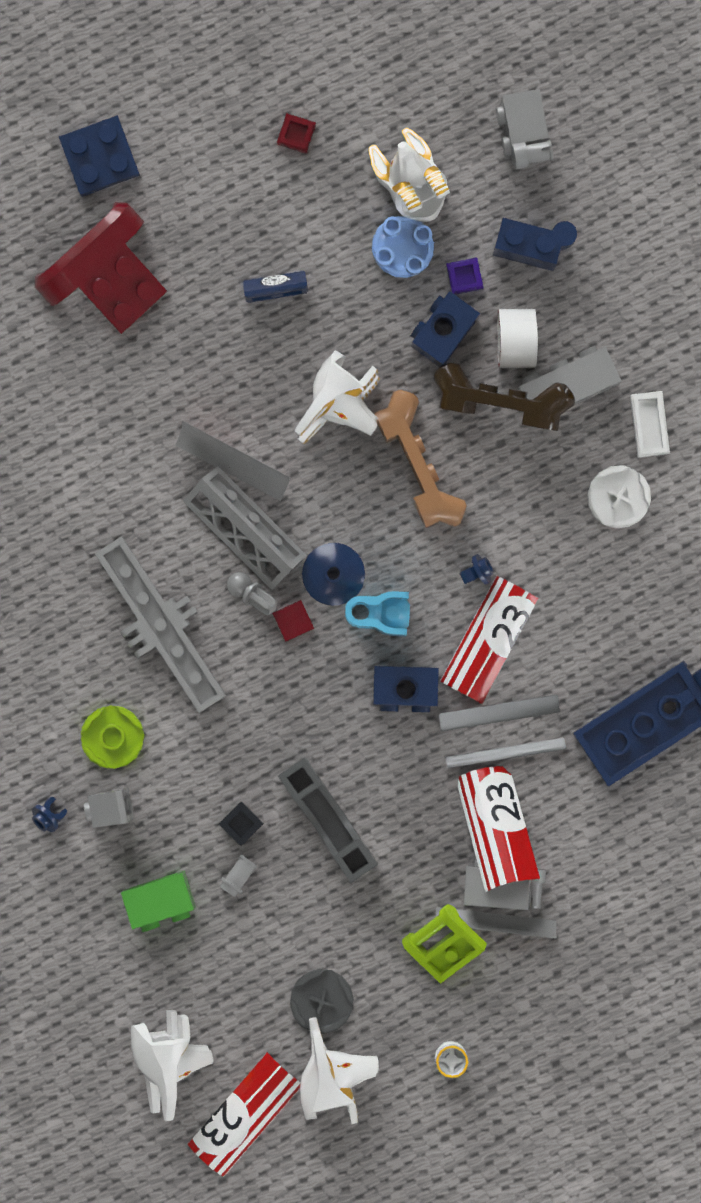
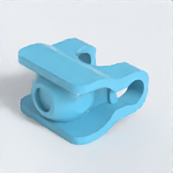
(387, 613)

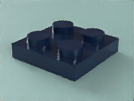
(99, 156)

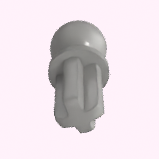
(240, 585)

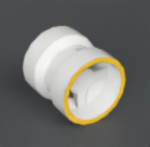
(451, 1065)

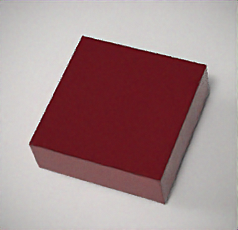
(296, 133)
(293, 620)

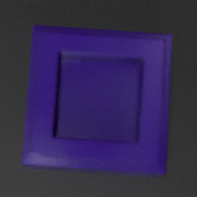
(464, 276)

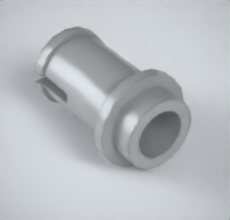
(238, 876)

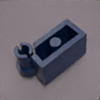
(532, 243)

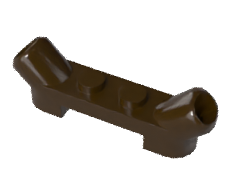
(540, 412)

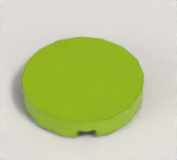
(118, 729)

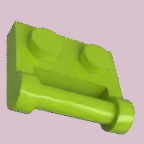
(451, 951)

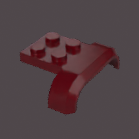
(105, 271)

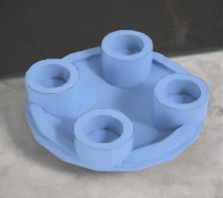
(402, 246)

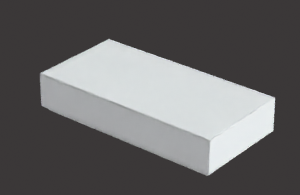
(649, 424)

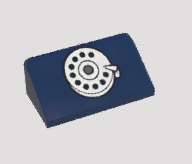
(275, 286)

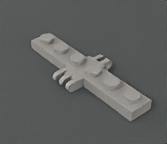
(160, 624)

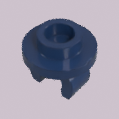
(481, 569)
(44, 818)

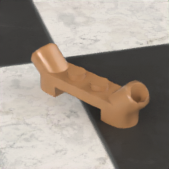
(396, 423)

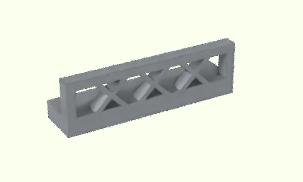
(248, 523)

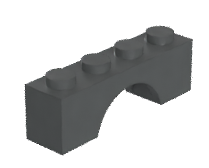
(328, 819)

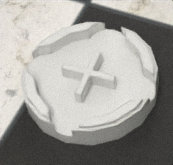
(619, 497)

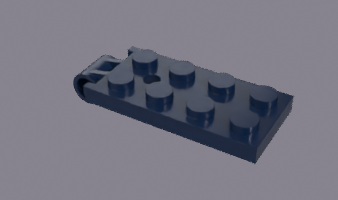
(640, 727)

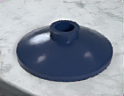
(334, 591)

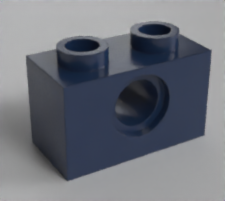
(460, 318)
(423, 678)

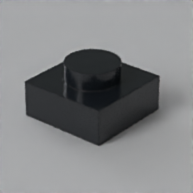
(241, 823)

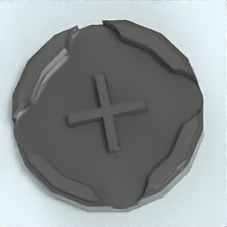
(322, 996)

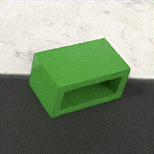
(158, 900)

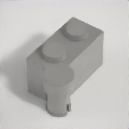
(525, 128)
(509, 896)

